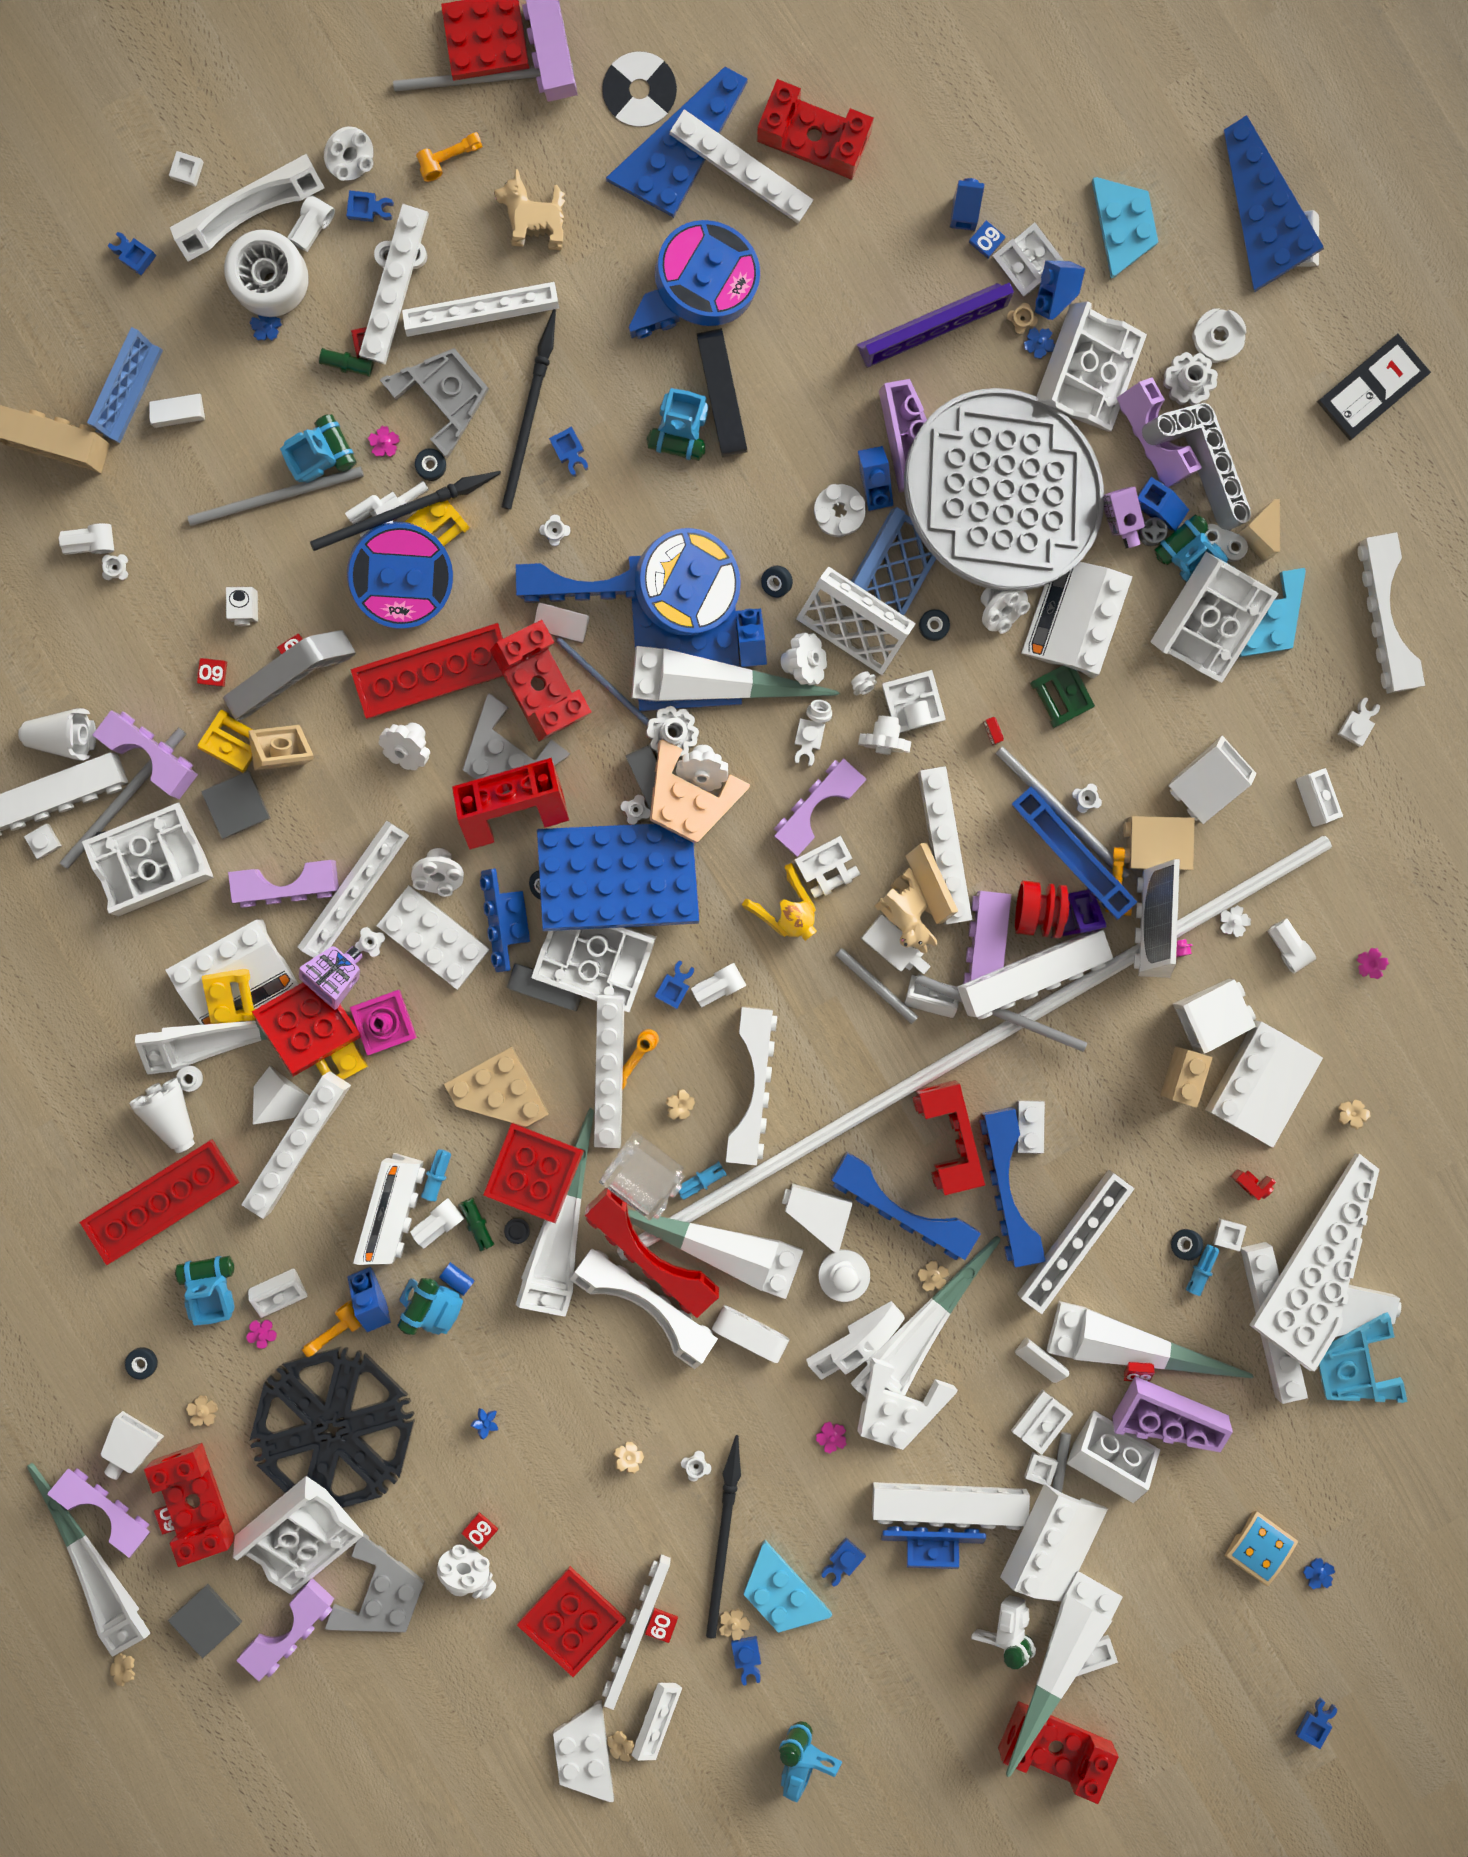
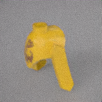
(795, 918)

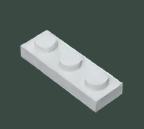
(656, 1721)

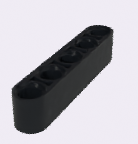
(722, 392)

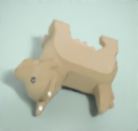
(532, 217)
(905, 911)

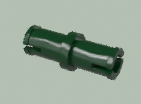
(346, 362)
(476, 1224)

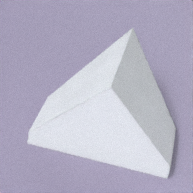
(276, 1098)

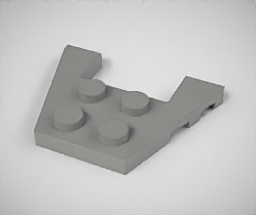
(450, 386)
(493, 753)
(389, 1596)

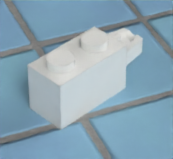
(884, 939)

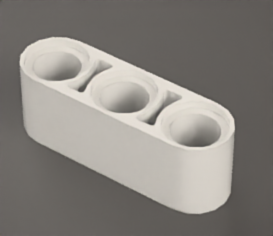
(750, 1334)

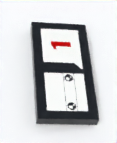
(1374, 387)

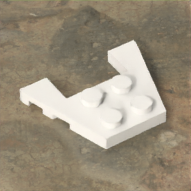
(894, 1417)

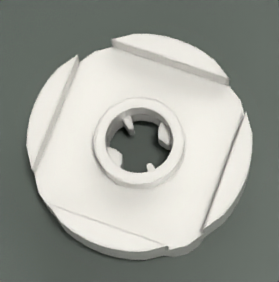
(1221, 320)
(853, 504)

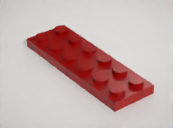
(427, 672)
(159, 1202)

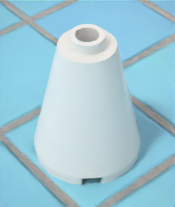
(61, 734)

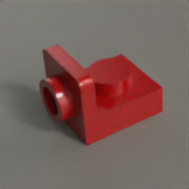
(1249, 1184)

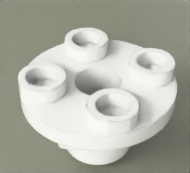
(348, 153)
(1003, 608)
(437, 873)
(844, 1275)
(462, 1570)

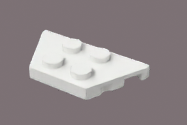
(584, 1754)

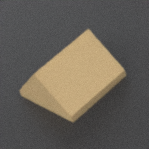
(1264, 531)
(279, 747)

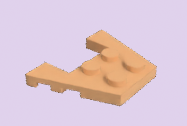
(684, 806)

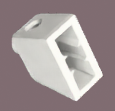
(128, 1445)

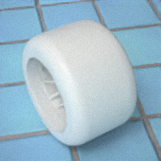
(256, 256)

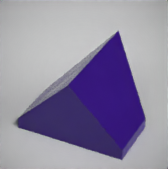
(1083, 913)

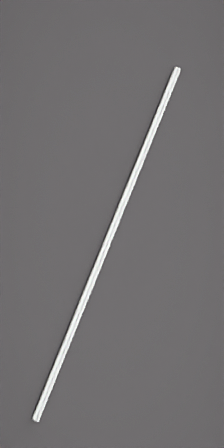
(983, 1042)

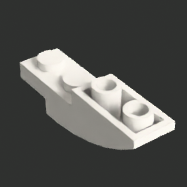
(864, 1340)

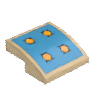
(1261, 1548)

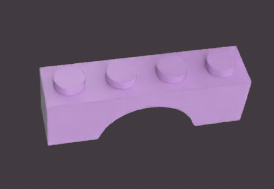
(1171, 461)
(168, 772)
(841, 782)
(251, 886)
(74, 1491)
(264, 1651)

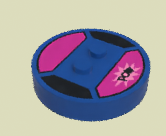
(707, 273)
(399, 575)

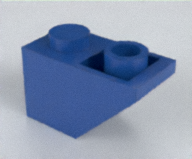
(967, 204)
(1058, 287)
(652, 315)
(875, 478)
(1162, 503)
(751, 637)
(368, 1300)

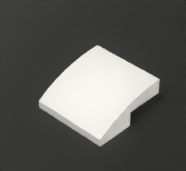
(1025, 258)

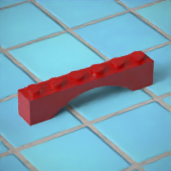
(689, 1287)

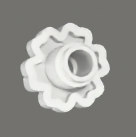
(1185, 389)
(805, 659)
(680, 721)
(885, 737)
(405, 745)
(703, 768)

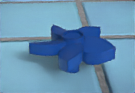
(484, 1423)

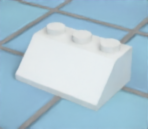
(1113, 1459)

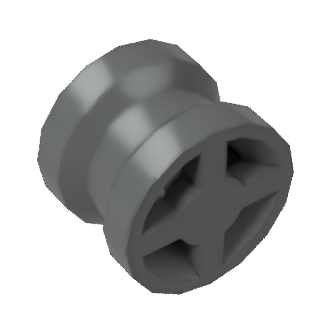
(1156, 528)

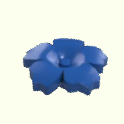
(265, 327)
(1039, 342)
(1319, 1573)

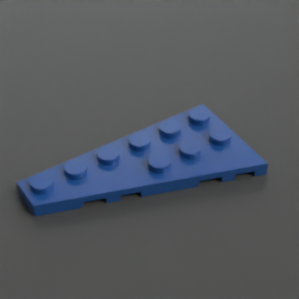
(663, 166)
(1271, 218)

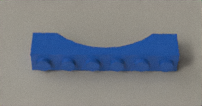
(538, 582)
(1074, 853)
(1002, 1134)
(950, 1233)

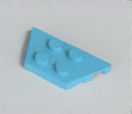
(1124, 222)
(781, 1593)

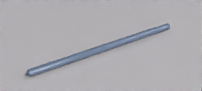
(602, 680)

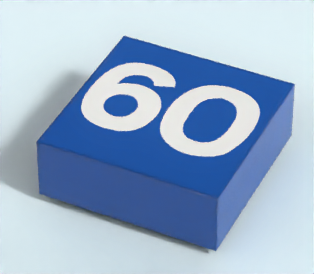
(987, 239)

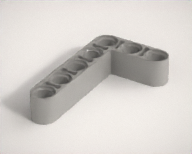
(1218, 472)
(286, 670)

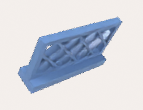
(124, 386)
(878, 552)

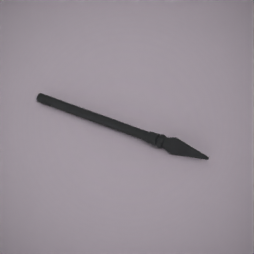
(540, 367)
(461, 487)
(731, 1476)

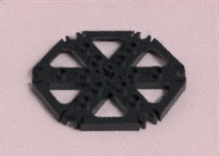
(338, 1404)

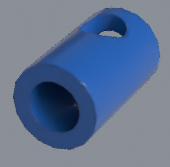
(456, 1279)

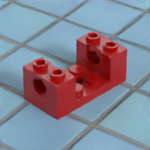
(790, 119)
(526, 657)
(528, 787)
(962, 1172)
(198, 1529)
(1083, 1759)

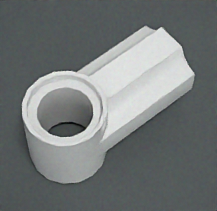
(314, 217)
(94, 539)
(1294, 951)
(722, 983)
(441, 1219)

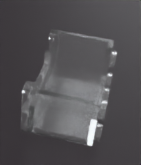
(643, 1177)

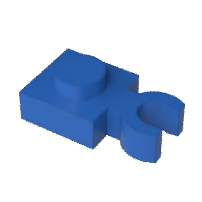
(363, 206)
(133, 254)
(567, 448)
(672, 988)
(844, 1558)
(747, 1655)
(1314, 1726)

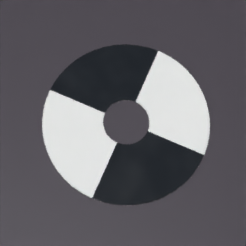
(639, 66)

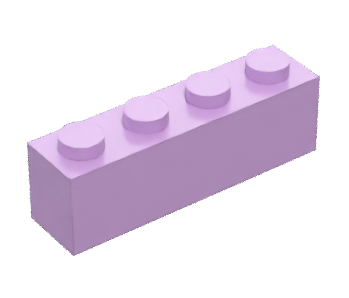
(551, 48)
(988, 933)

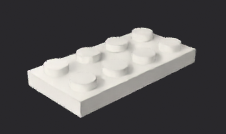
(433, 937)

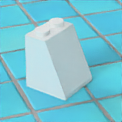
(1212, 780)
(1215, 1015)

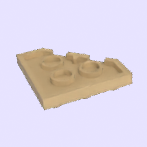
(499, 1090)

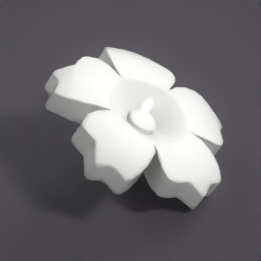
(1234, 921)

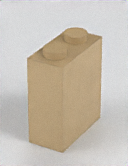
(1159, 841)
(1186, 1076)

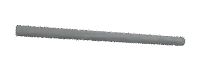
(447, 80)
(275, 496)
(118, 803)
(1058, 808)
(1007, 1015)

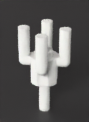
(375, 506)

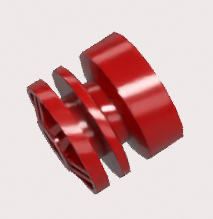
(1041, 909)

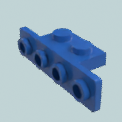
(505, 919)
(933, 1549)

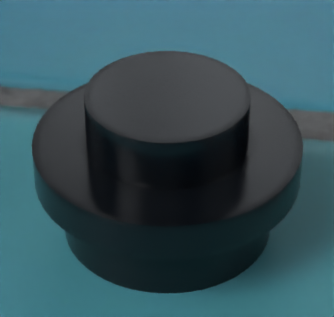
(517, 1231)

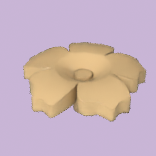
(680, 1105)
(1354, 1114)
(933, 1276)
(202, 1411)
(628, 1458)
(733, 1623)
(122, 1669)
(620, 1746)

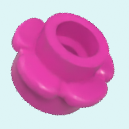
(1183, 948)

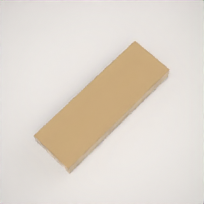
(931, 883)

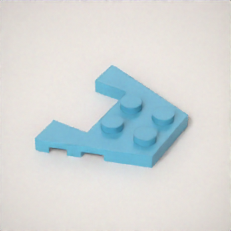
(1279, 624)
(1348, 1368)

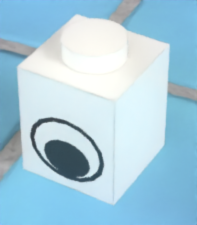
(241, 605)

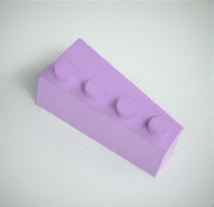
(902, 419)
(1171, 1417)

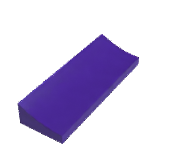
(935, 323)

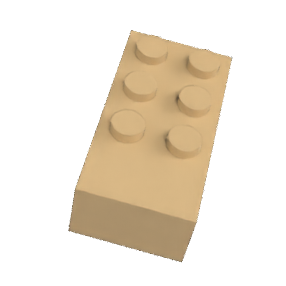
(53, 438)

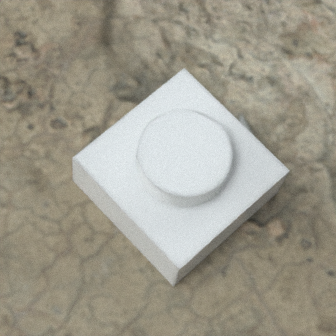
(186, 168)
(42, 841)
(1229, 1234)
(1041, 1469)

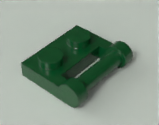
(1070, 690)

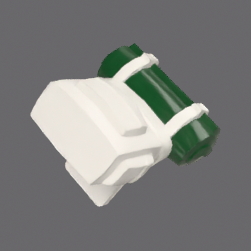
(1011, 1633)

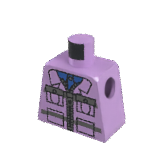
(1121, 504)
(332, 974)

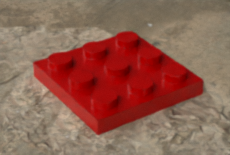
(484, 37)
(304, 1027)
(533, 1173)
(571, 1621)

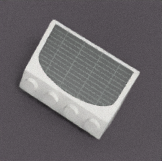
(1158, 920)

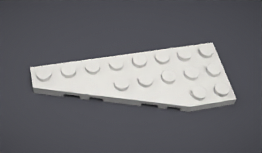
(1310, 1294)

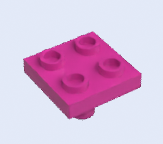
(383, 1022)

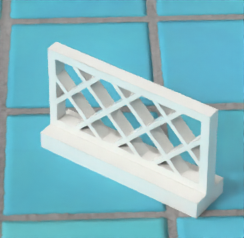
(864, 607)

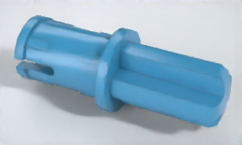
(436, 1175)
(701, 1180)
(1202, 1270)

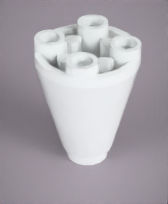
(166, 1114)

